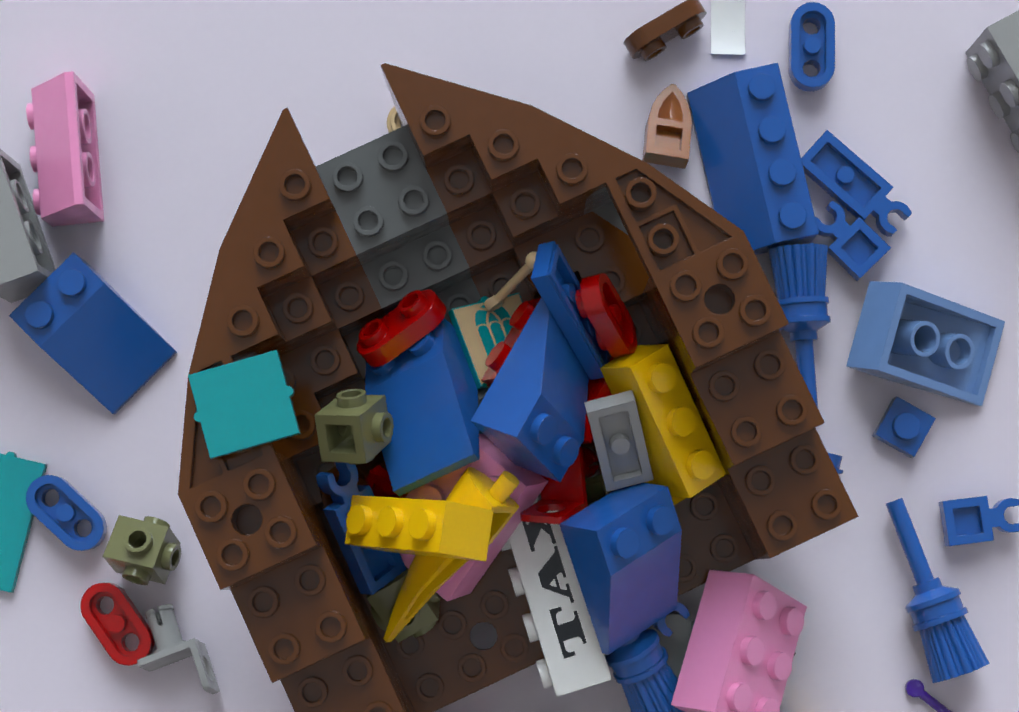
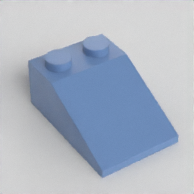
(925, 342)

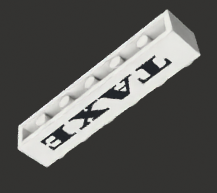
(556, 608)

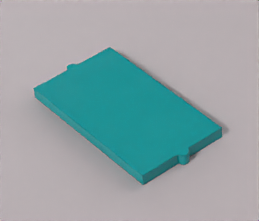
(15, 517)

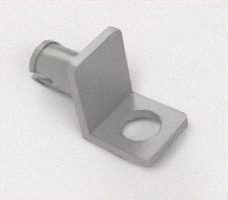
(173, 649)

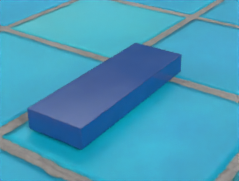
(557, 288)

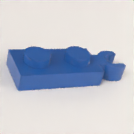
(852, 182)
(369, 567)

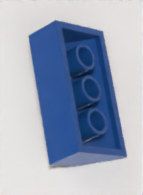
(753, 157)

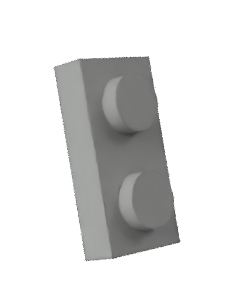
(619, 440)

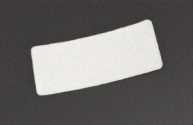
(728, 27)

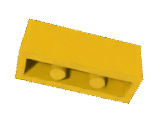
(671, 425)
(419, 527)

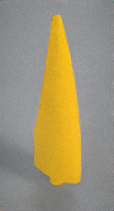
(429, 572)

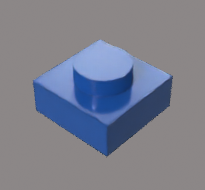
(903, 427)

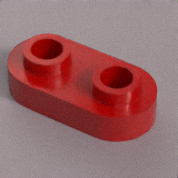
(608, 315)
(401, 328)
(114, 627)

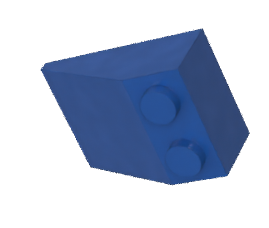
(93, 333)
(537, 400)
(431, 409)
(626, 560)

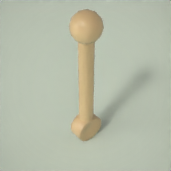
(497, 300)

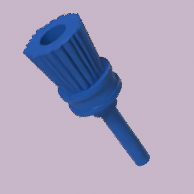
(800, 290)
(936, 610)
(644, 673)

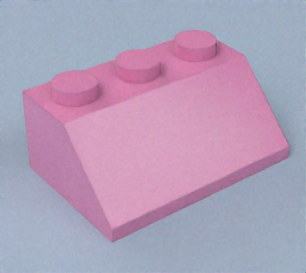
(65, 152)

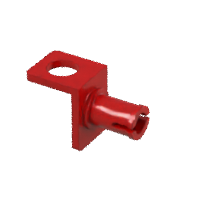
(565, 496)

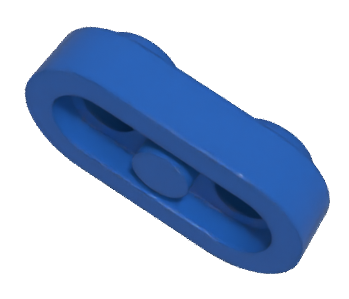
(812, 48)
(67, 513)

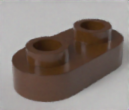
(651, 38)

